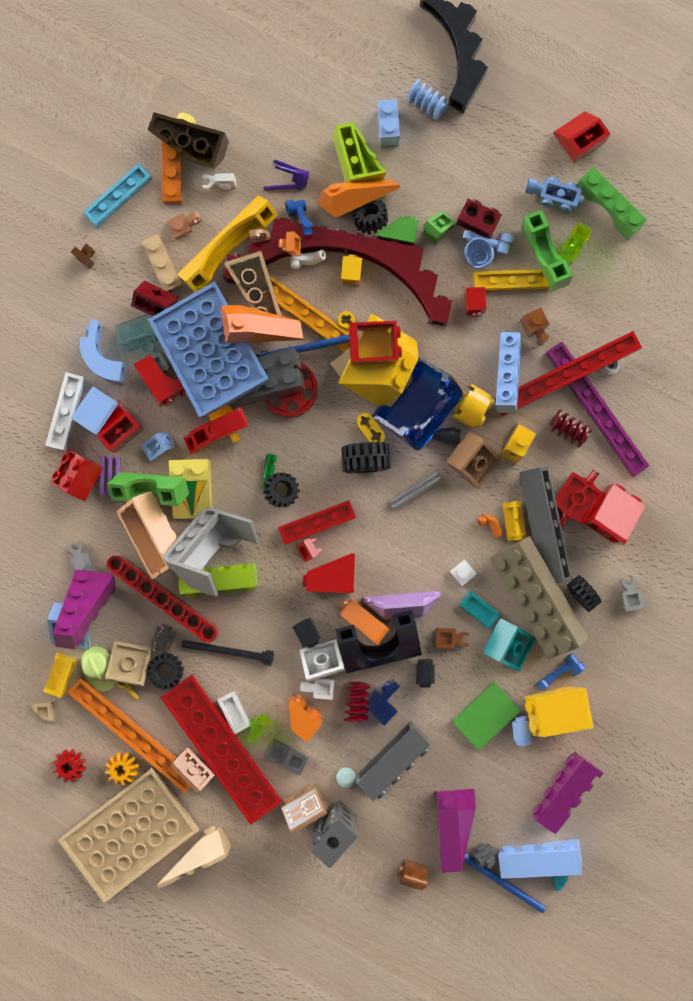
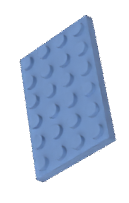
(196, 346)

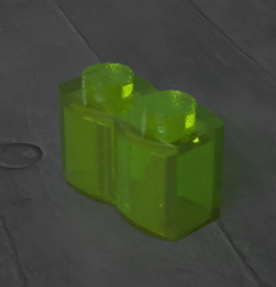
(575, 241)

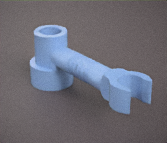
(502, 244)

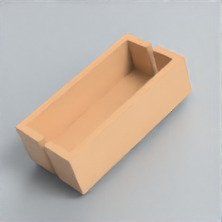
(148, 531)

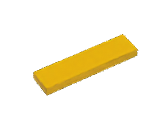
(510, 280)

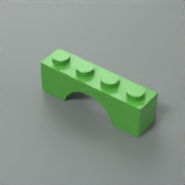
(600, 190)
(538, 236)
(169, 489)

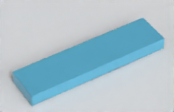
(117, 195)

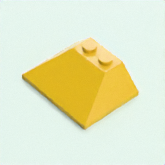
(380, 382)

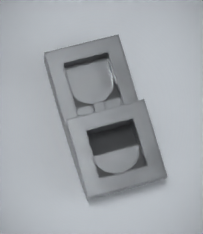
(286, 756)

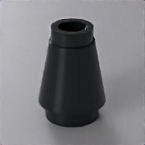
(447, 435)

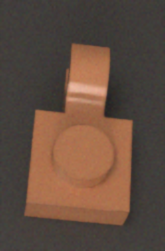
(181, 225)

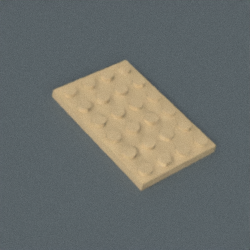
(128, 834)

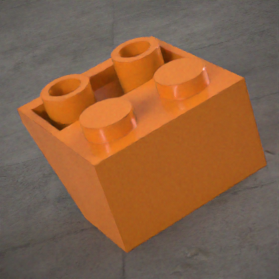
(304, 719)

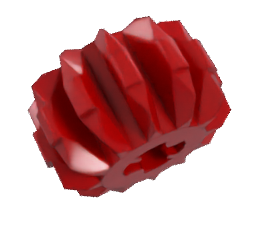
(62, 768)

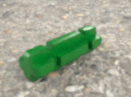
(269, 467)

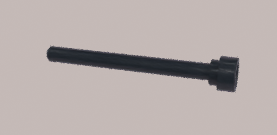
(264, 657)

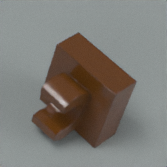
(84, 255)

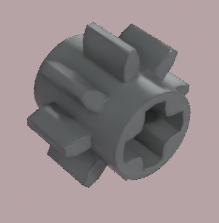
(484, 855)

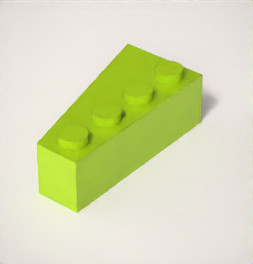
(227, 579)

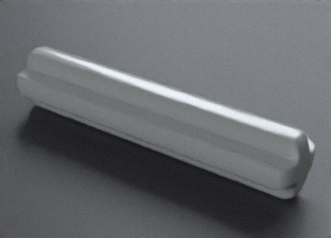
(415, 490)

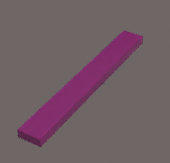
(601, 415)

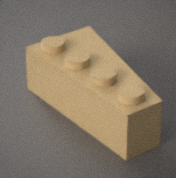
(254, 282)

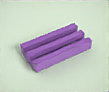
(110, 472)

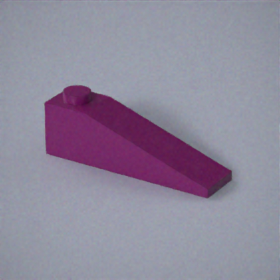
(455, 820)

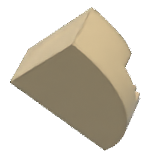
(44, 710)

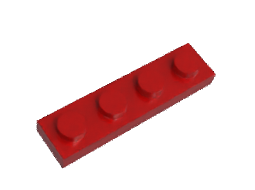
(316, 522)

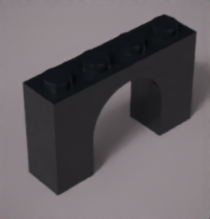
(402, 646)

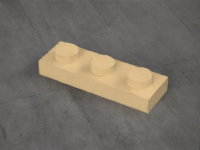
(161, 263)

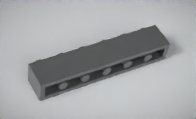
(545, 521)

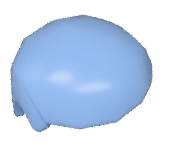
(479, 253)

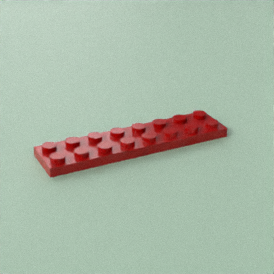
(221, 749)

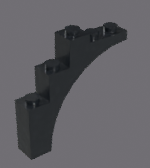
(466, 44)

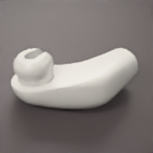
(307, 259)

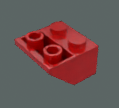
(582, 135)
(119, 428)
(76, 475)

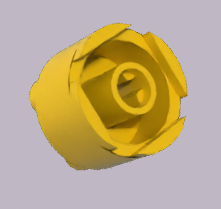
(473, 406)

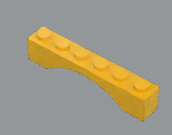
(203, 266)

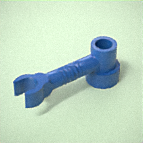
(298, 208)
(572, 664)

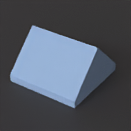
(94, 410)

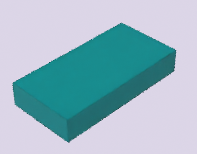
(479, 609)

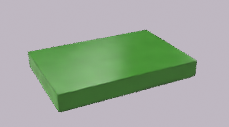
(486, 716)

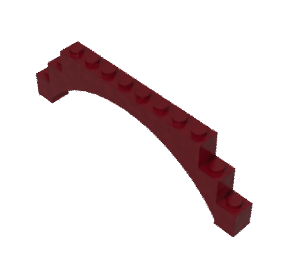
(393, 256)

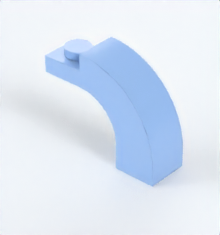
(90, 351)

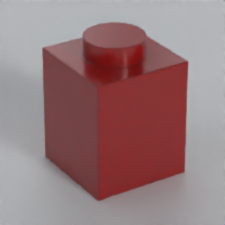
(475, 301)

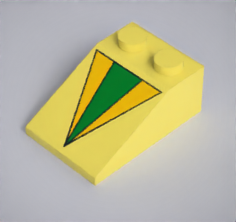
(198, 480)

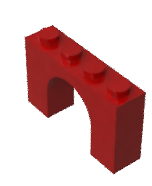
(159, 385)

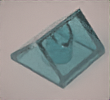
(135, 333)

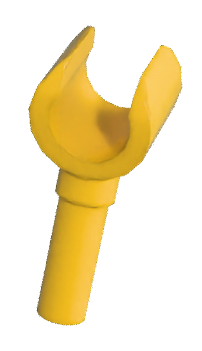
(129, 688)

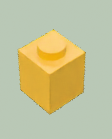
(351, 270)

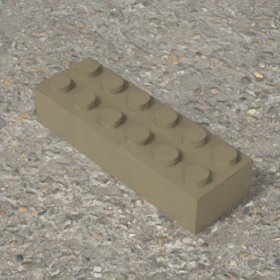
(539, 598)

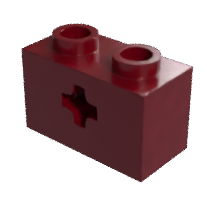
(152, 299)

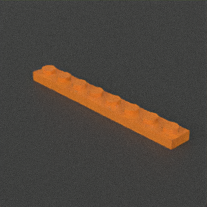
(127, 730)

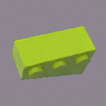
(354, 155)

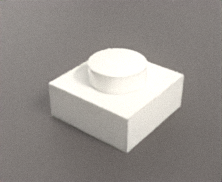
(462, 572)

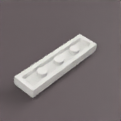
(65, 408)

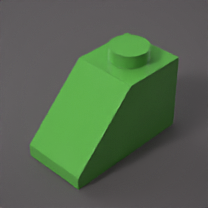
(401, 230)

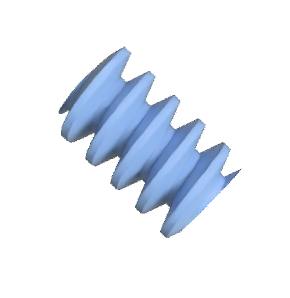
(427, 101)

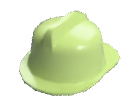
(94, 665)

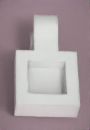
(223, 181)
(321, 688)

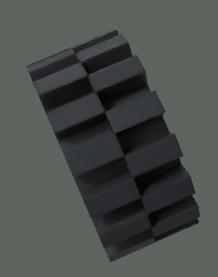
(373, 223)
(269, 490)
(584, 593)
(154, 676)

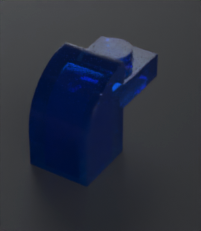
(379, 703)

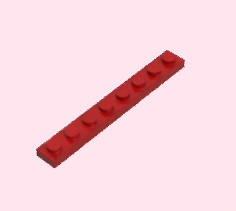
(577, 369)

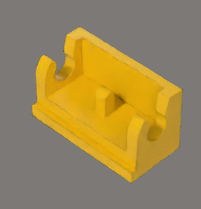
(60, 675)

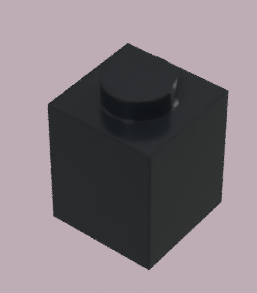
(307, 633)

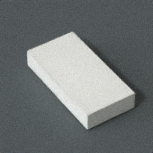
(234, 712)

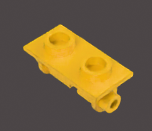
(514, 520)

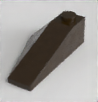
(195, 142)

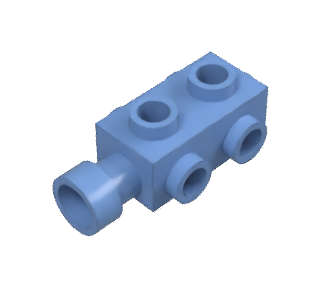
(558, 191)

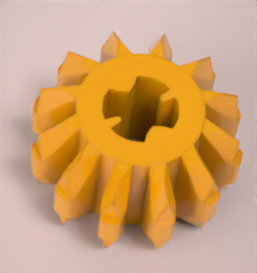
(115, 770)

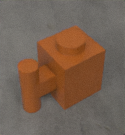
(535, 324)
(413, 874)

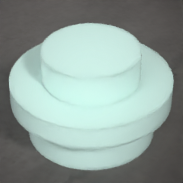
(346, 777)

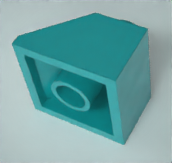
(509, 645)

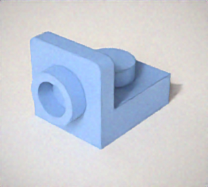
(158, 445)

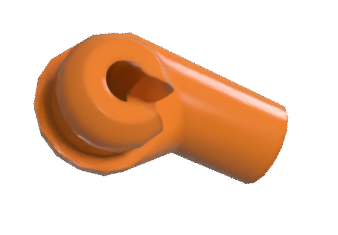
(492, 522)

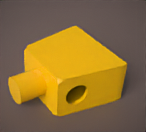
(517, 444)

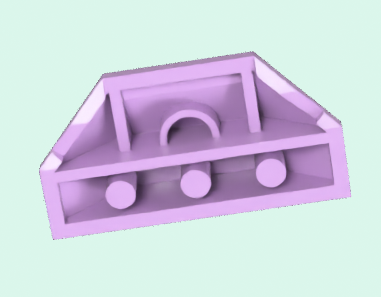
(394, 604)

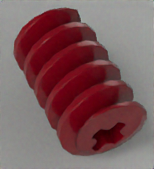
(570, 428)
(358, 702)

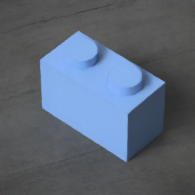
(388, 123)

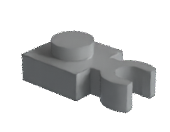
(158, 357)
(81, 560)
(632, 597)

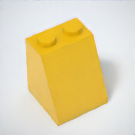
(558, 711)

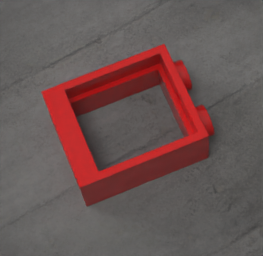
(395, 330)

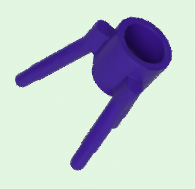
(300, 177)

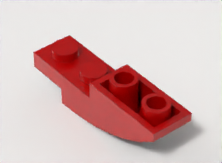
(215, 430)

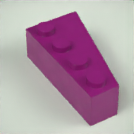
(81, 606)
(566, 792)

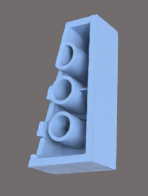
(541, 859)

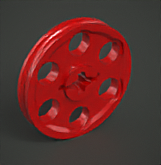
(304, 405)

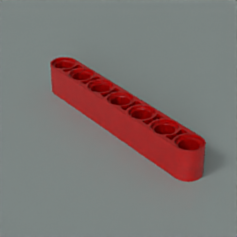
(153, 596)

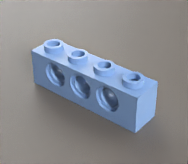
(508, 372)

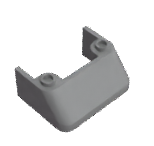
(201, 541)

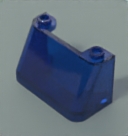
(421, 405)

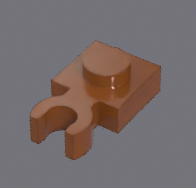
(447, 638)

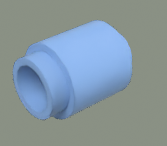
(521, 731)

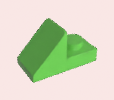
(438, 226)

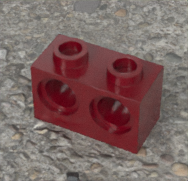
(476, 224)

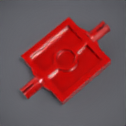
(578, 498)

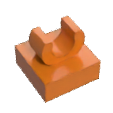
(291, 244)

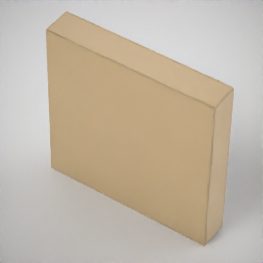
(128, 663)

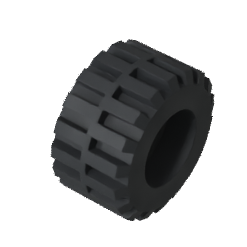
(366, 457)

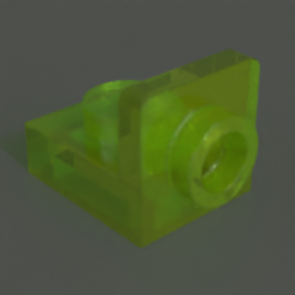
(256, 729)

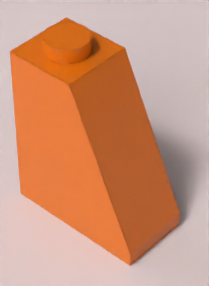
(364, 620)

